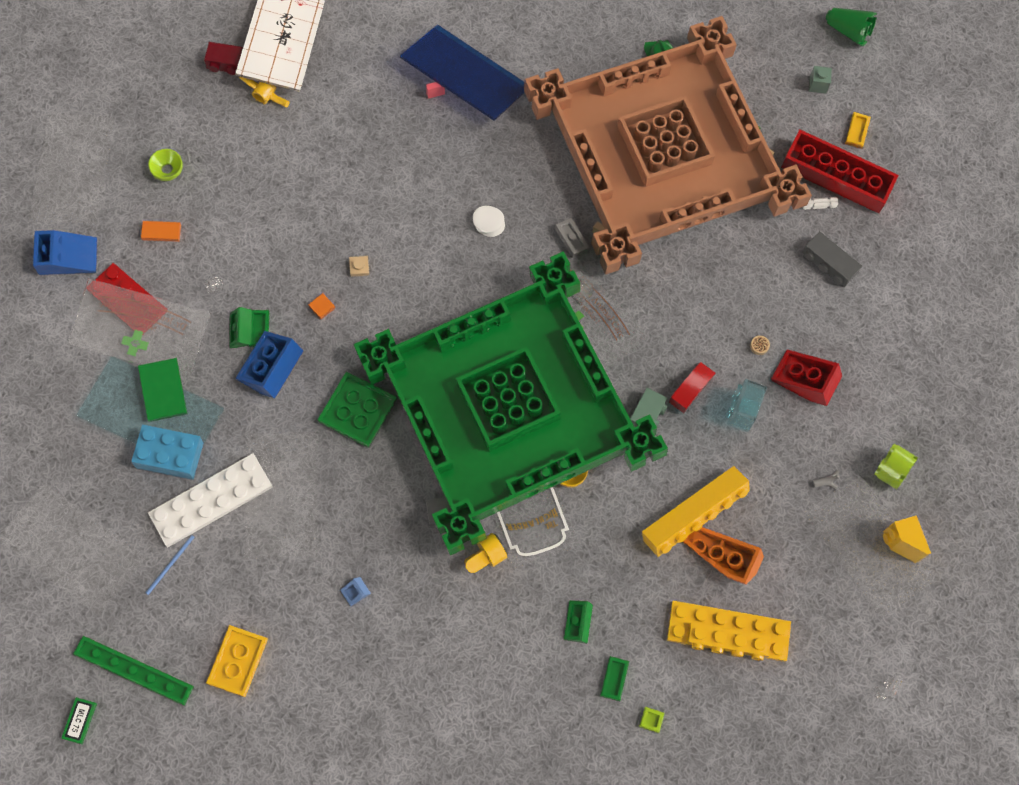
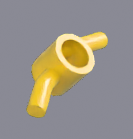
(263, 92)

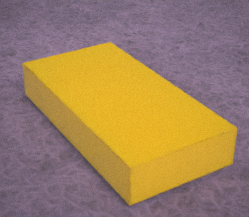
(857, 130)

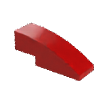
(691, 387)

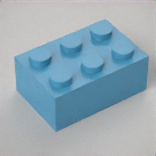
(167, 452)

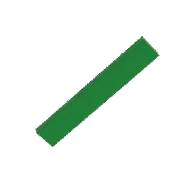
(133, 670)

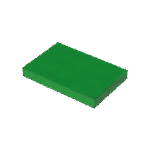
(162, 390)

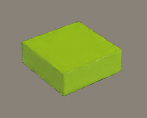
(651, 719)

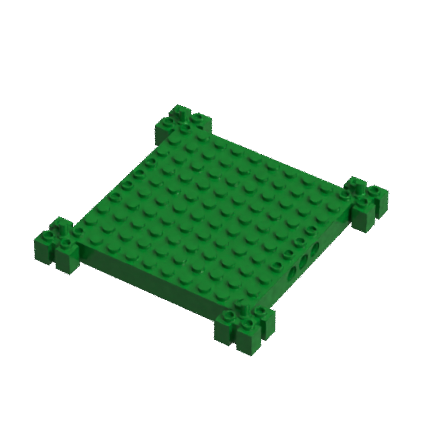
(509, 401)

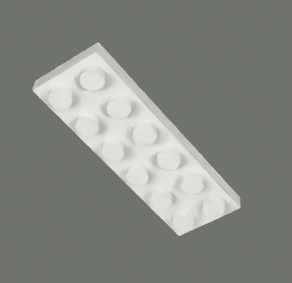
(210, 500)

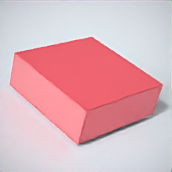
(434, 90)

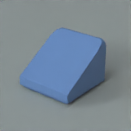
(355, 591)

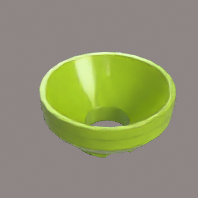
(162, 158)

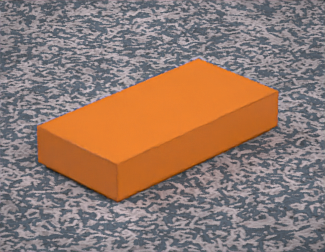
(161, 231)

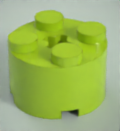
(895, 466)

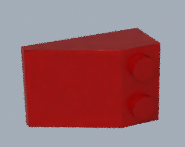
(808, 376)

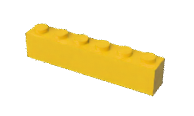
(696, 511)

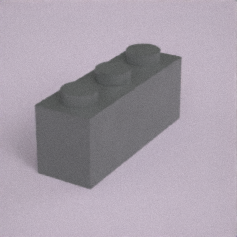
(831, 259)

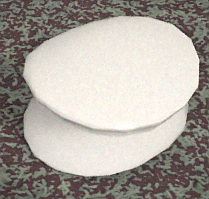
(489, 221)

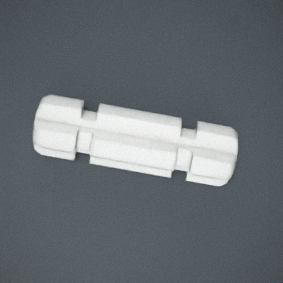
(819, 203)

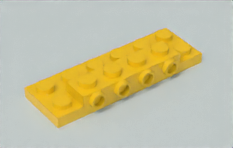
(729, 631)

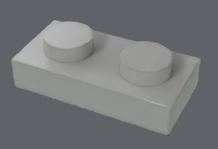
(571, 237)

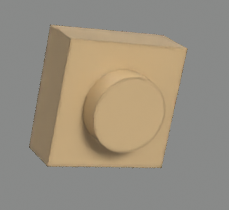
(359, 266)

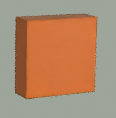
(321, 306)

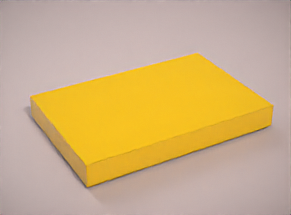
(237, 661)

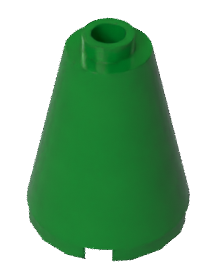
(852, 23)

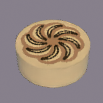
(759, 345)

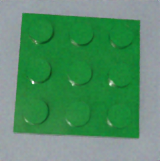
(357, 409)

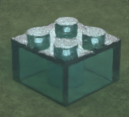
(745, 405)

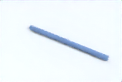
(169, 565)

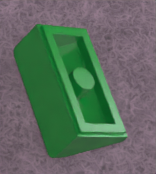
(240, 327)
(578, 621)

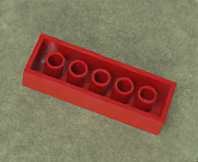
(840, 171)

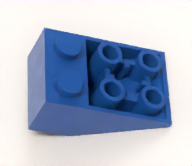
(64, 253)

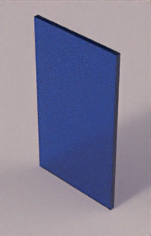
(465, 72)

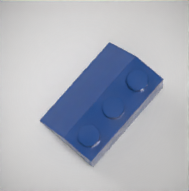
(270, 364)

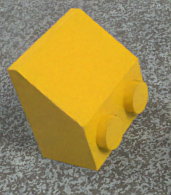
(907, 539)

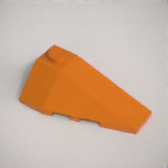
(728, 555)

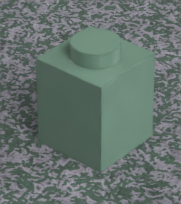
(820, 79)

